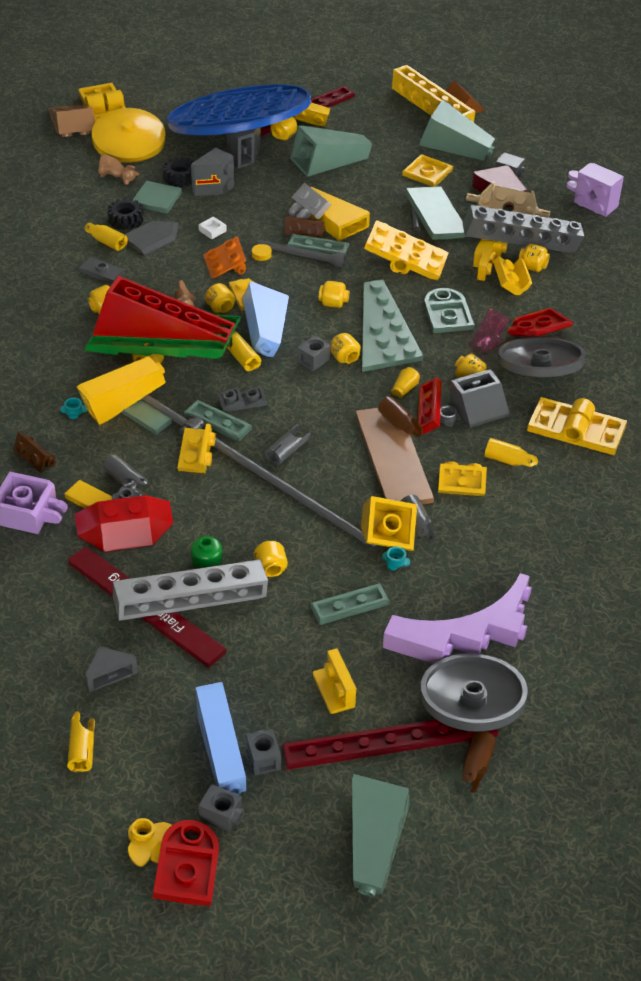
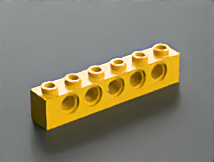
(424, 92)

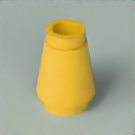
(405, 382)

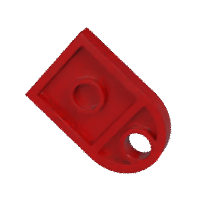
(187, 866)

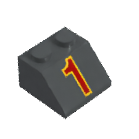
(213, 173)

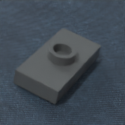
(101, 270)

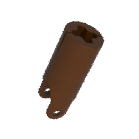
(399, 416)
(478, 758)

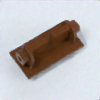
(304, 227)
(32, 452)

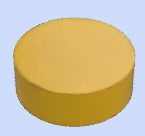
(261, 252)

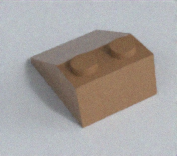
(72, 119)

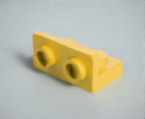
(314, 114)
(513, 276)
(195, 449)
(462, 479)
(335, 684)

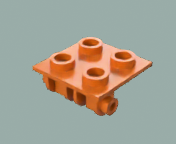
(225, 258)

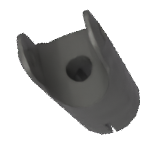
(285, 446)
(123, 472)
(423, 522)

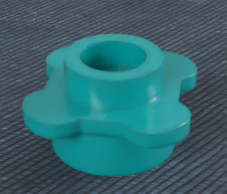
(73, 408)
(395, 552)

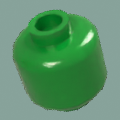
(206, 552)

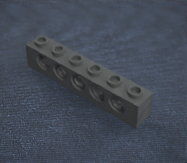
(522, 229)

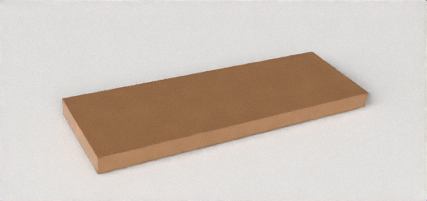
(393, 458)

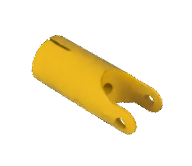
(107, 236)
(244, 353)
(509, 453)
(80, 744)

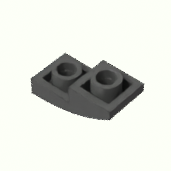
(235, 400)

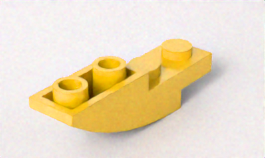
(485, 254)

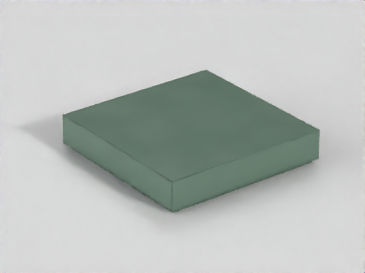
(157, 196)

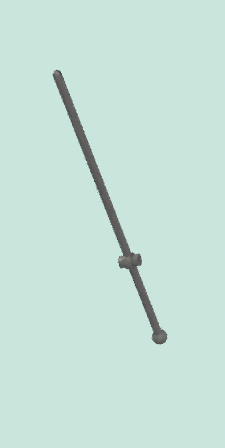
(197, 423)

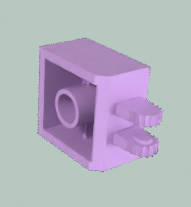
(596, 188)
(29, 503)

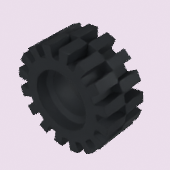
(178, 172)
(125, 213)

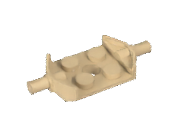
(497, 197)

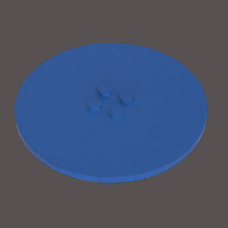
(239, 109)

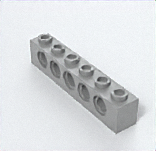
(189, 589)

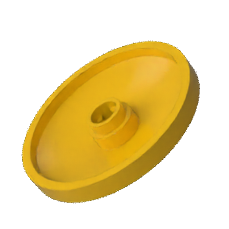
(128, 134)

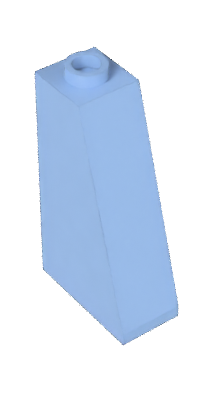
(265, 317)
(220, 738)

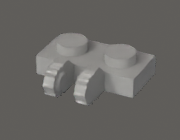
(311, 201)

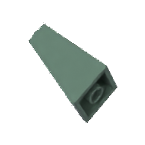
(456, 134)
(324, 149)
(378, 821)

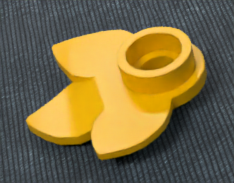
(145, 846)

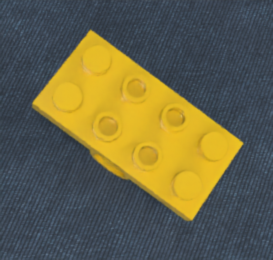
(102, 98)
(406, 251)
(577, 424)

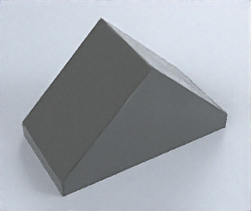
(109, 667)

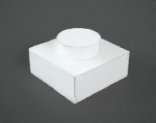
(212, 227)

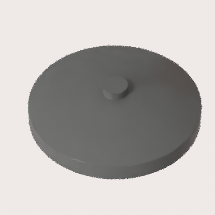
(541, 356)
(474, 692)

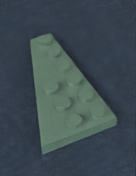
(385, 332)

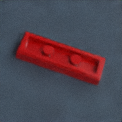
(429, 405)

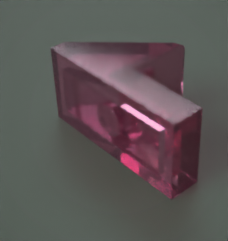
(490, 331)

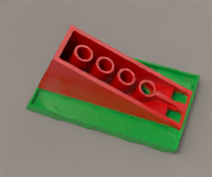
(171, 327)

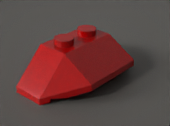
(124, 522)

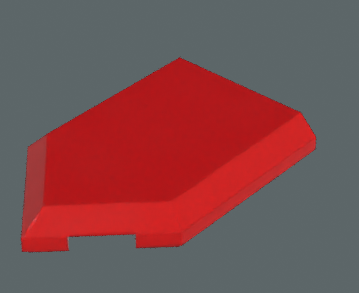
(539, 323)

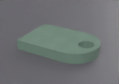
(447, 313)

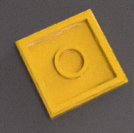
(427, 170)

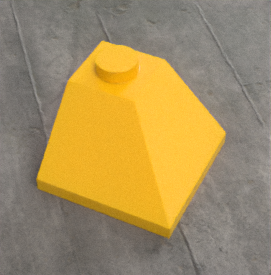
(389, 523)

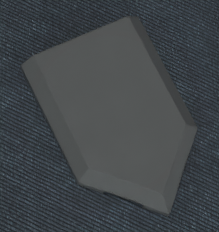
(152, 236)

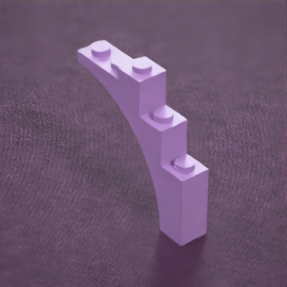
(469, 634)

